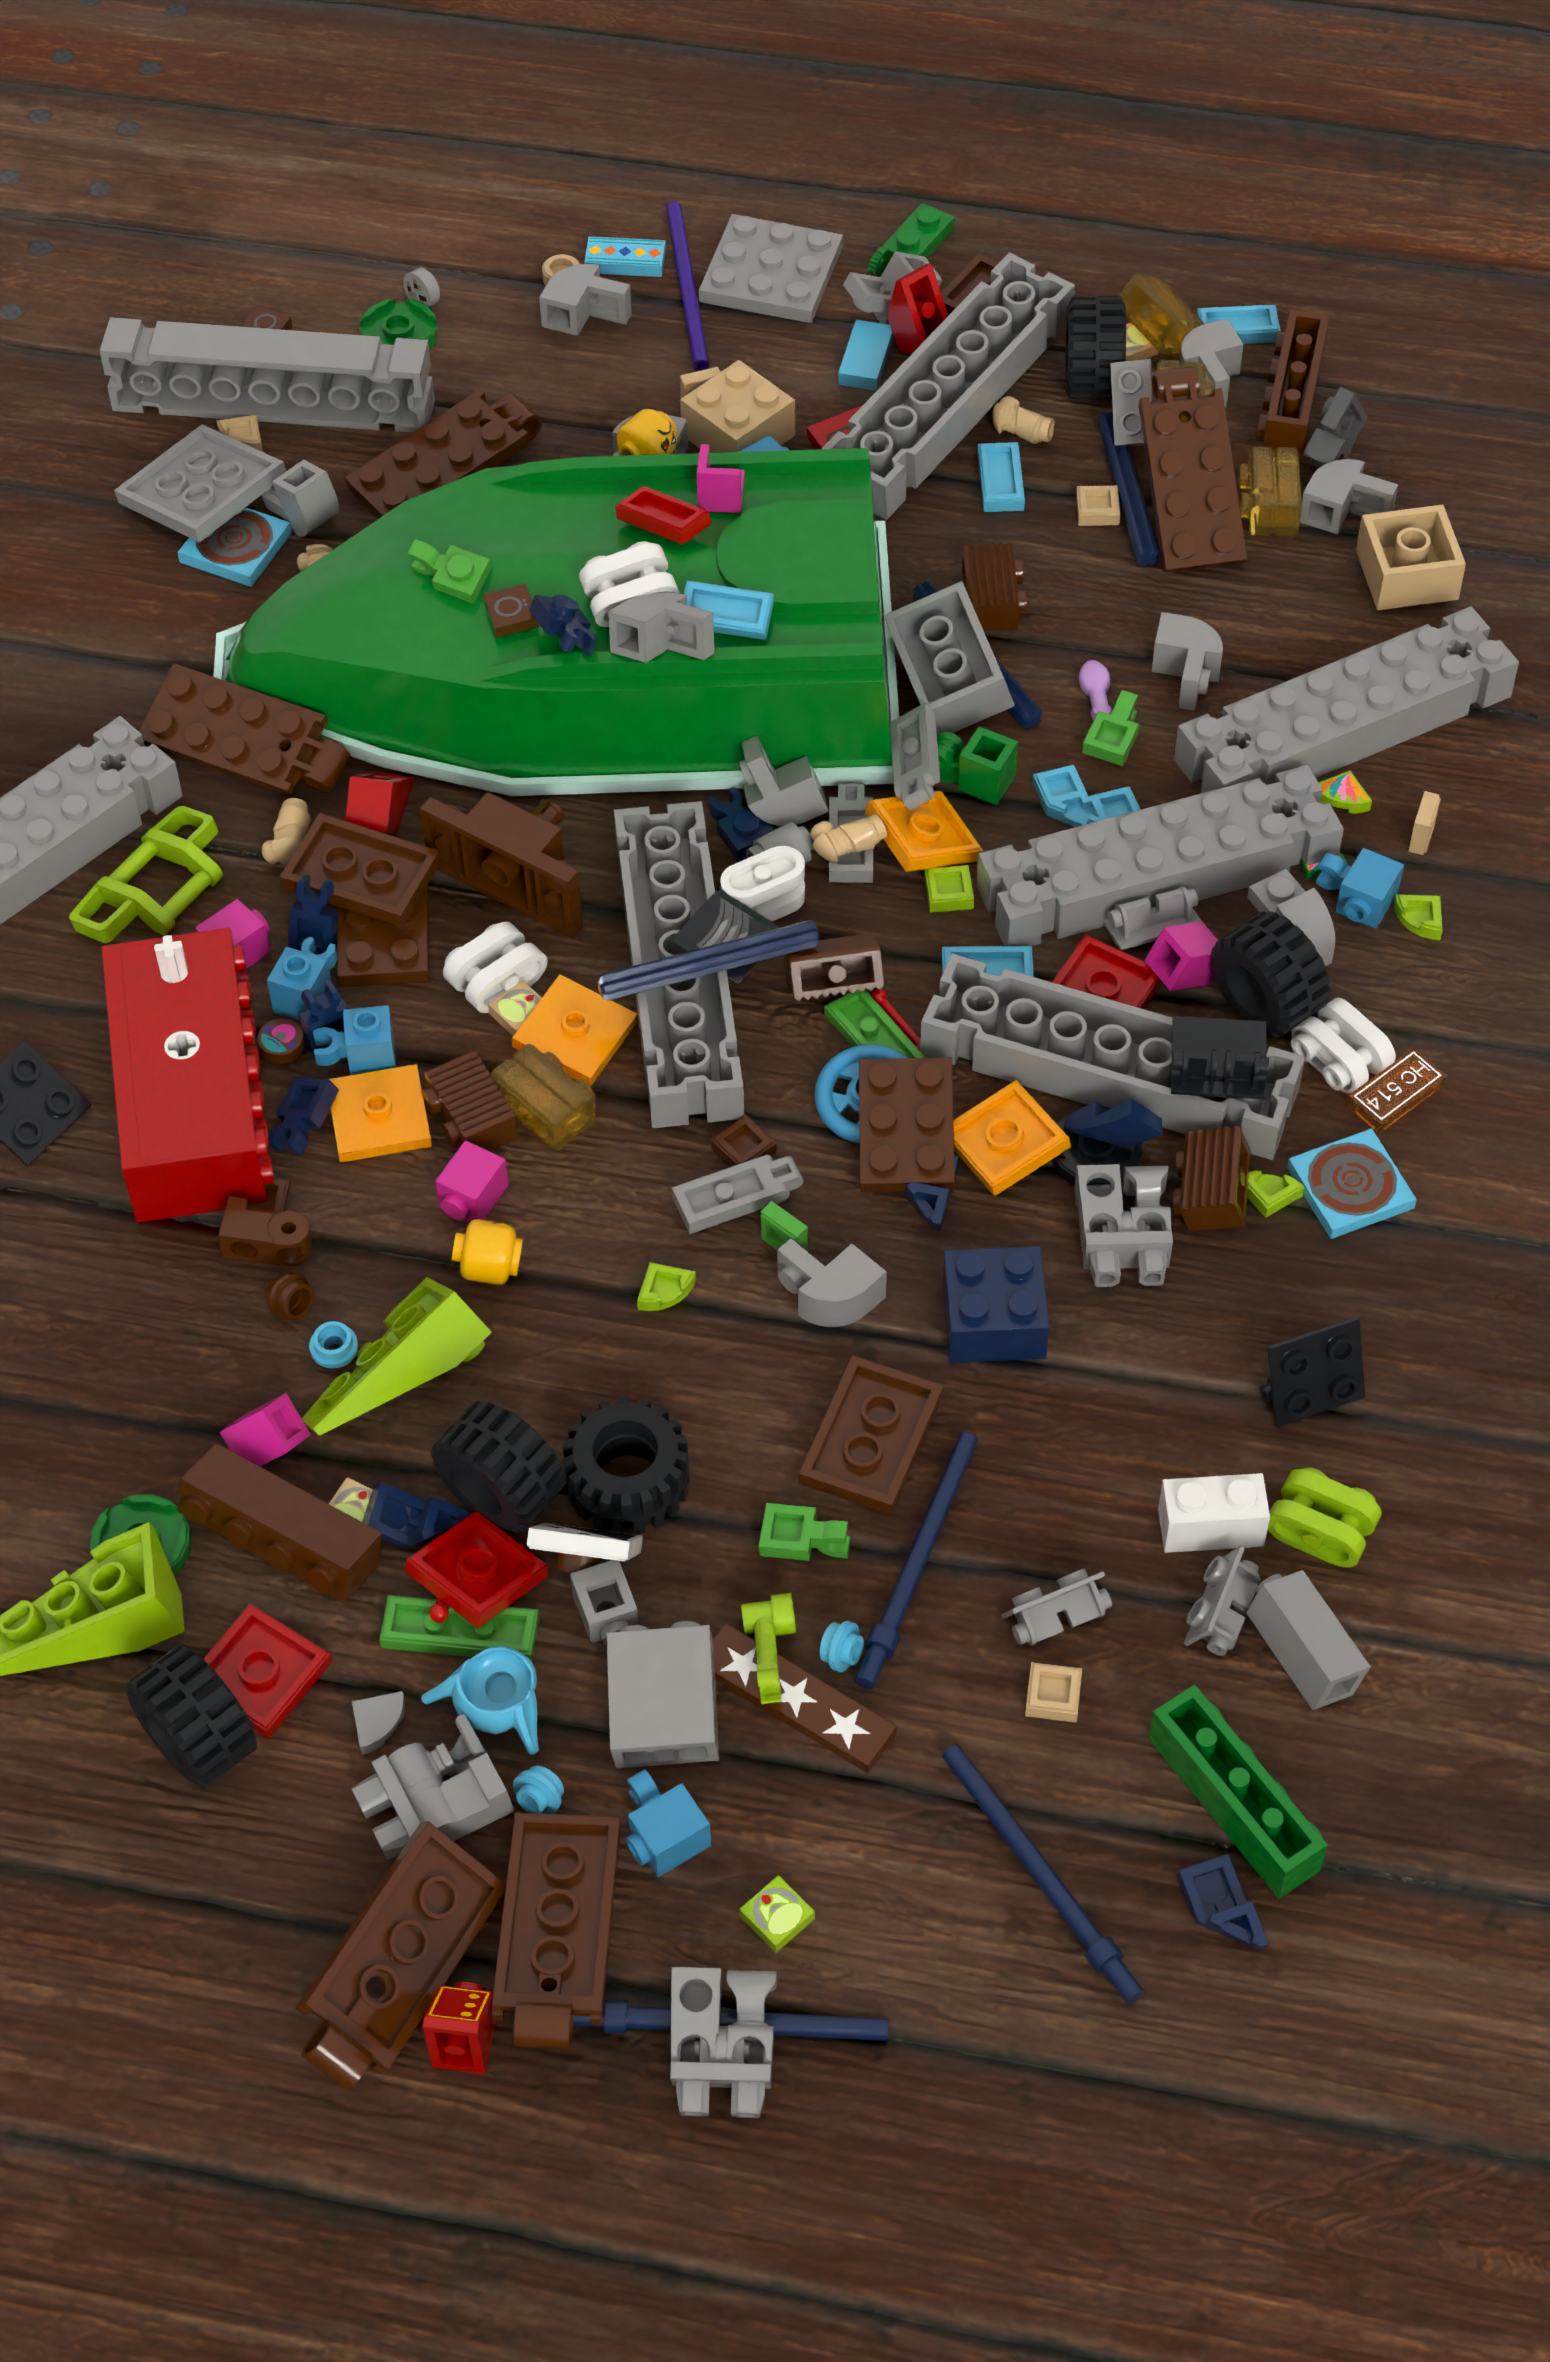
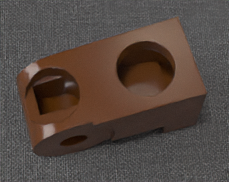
(263, 1235)

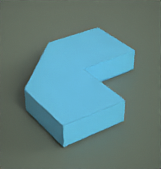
(1068, 802)

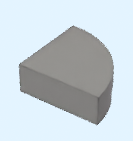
(377, 1719)

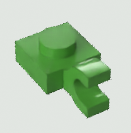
(455, 573)
(1114, 734)
(794, 1531)

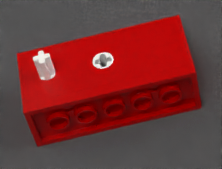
(186, 1074)

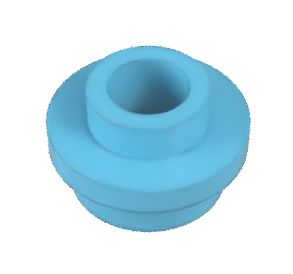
(333, 1334)
(841, 1645)
(538, 1790)

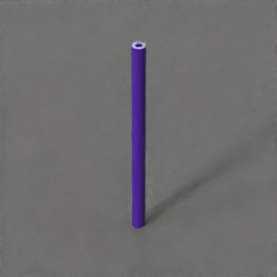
(687, 286)

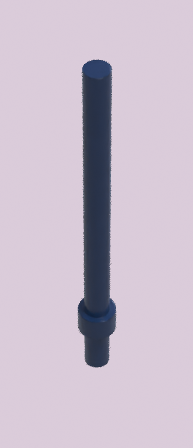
(884, 1636)
(1101, 1951)
(620, 2016)

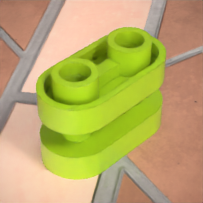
(1324, 1517)

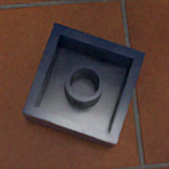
(995, 1304)

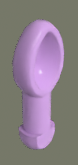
(1095, 683)

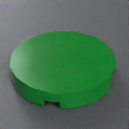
(400, 320)
(140, 1509)

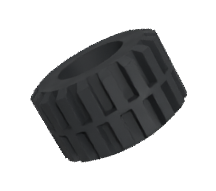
(1092, 342)
(1271, 973)
(619, 1432)
(498, 1466)
(191, 1716)

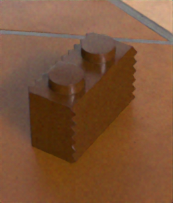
(991, 583)
(835, 967)
(469, 1103)
(1213, 1179)

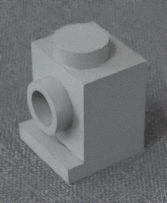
(603, 1599)

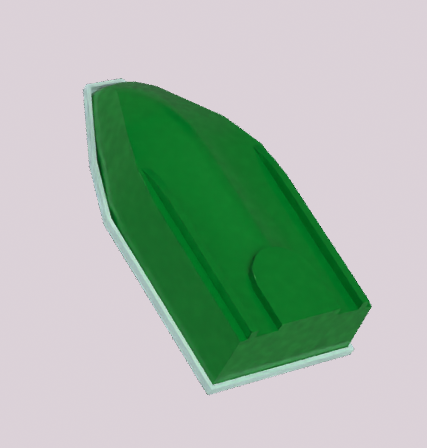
(436, 695)

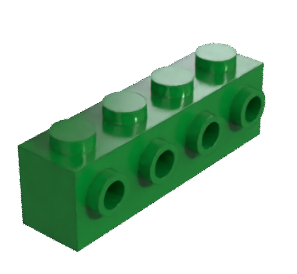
(1237, 1791)

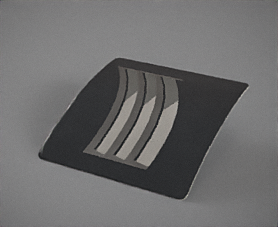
(721, 921)

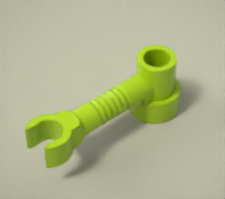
(767, 1621)

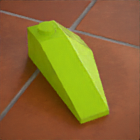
(424, 1339)
(102, 1610)

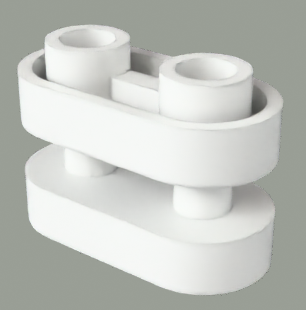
(623, 576)
(768, 882)
(493, 964)
(1343, 1045)

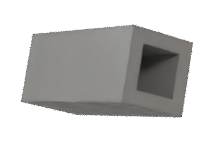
(1307, 1639)

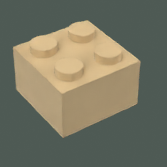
(737, 411)
(1410, 557)

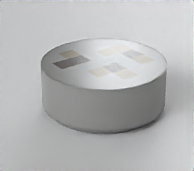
(421, 286)

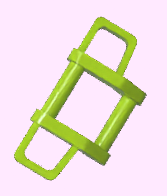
(135, 902)

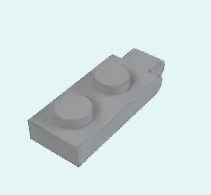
(915, 756)
(844, 809)
(735, 1191)

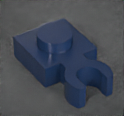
(563, 618)
(737, 825)
(312, 917)
(322, 1011)
(302, 1108)

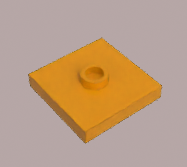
(927, 835)
(576, 1028)
(379, 1113)
(1007, 1138)

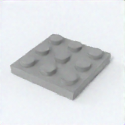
(771, 268)
(200, 483)

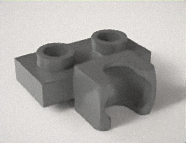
(1342, 423)

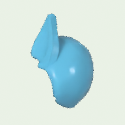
(494, 1693)

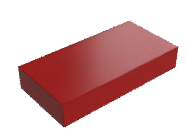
(663, 515)

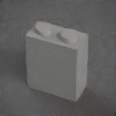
(662, 1695)

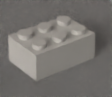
(949, 659)

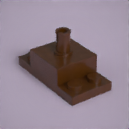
(508, 857)

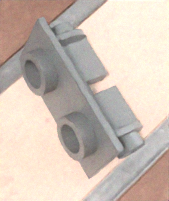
(1129, 384)
(1139, 923)
(1038, 1613)
(1211, 1617)

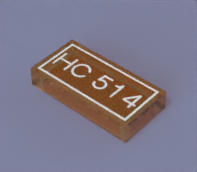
(1396, 1090)

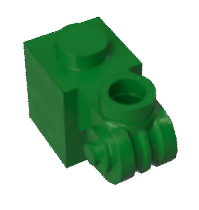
(982, 767)

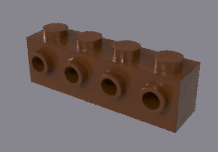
(1294, 381)
(279, 1522)

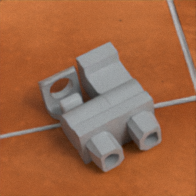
(1122, 1238)
(414, 1788)
(719, 2055)

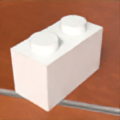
(1213, 1512)

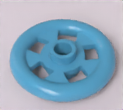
(846, 1066)

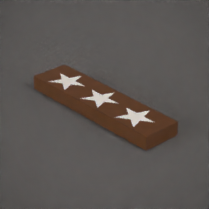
(806, 1702)

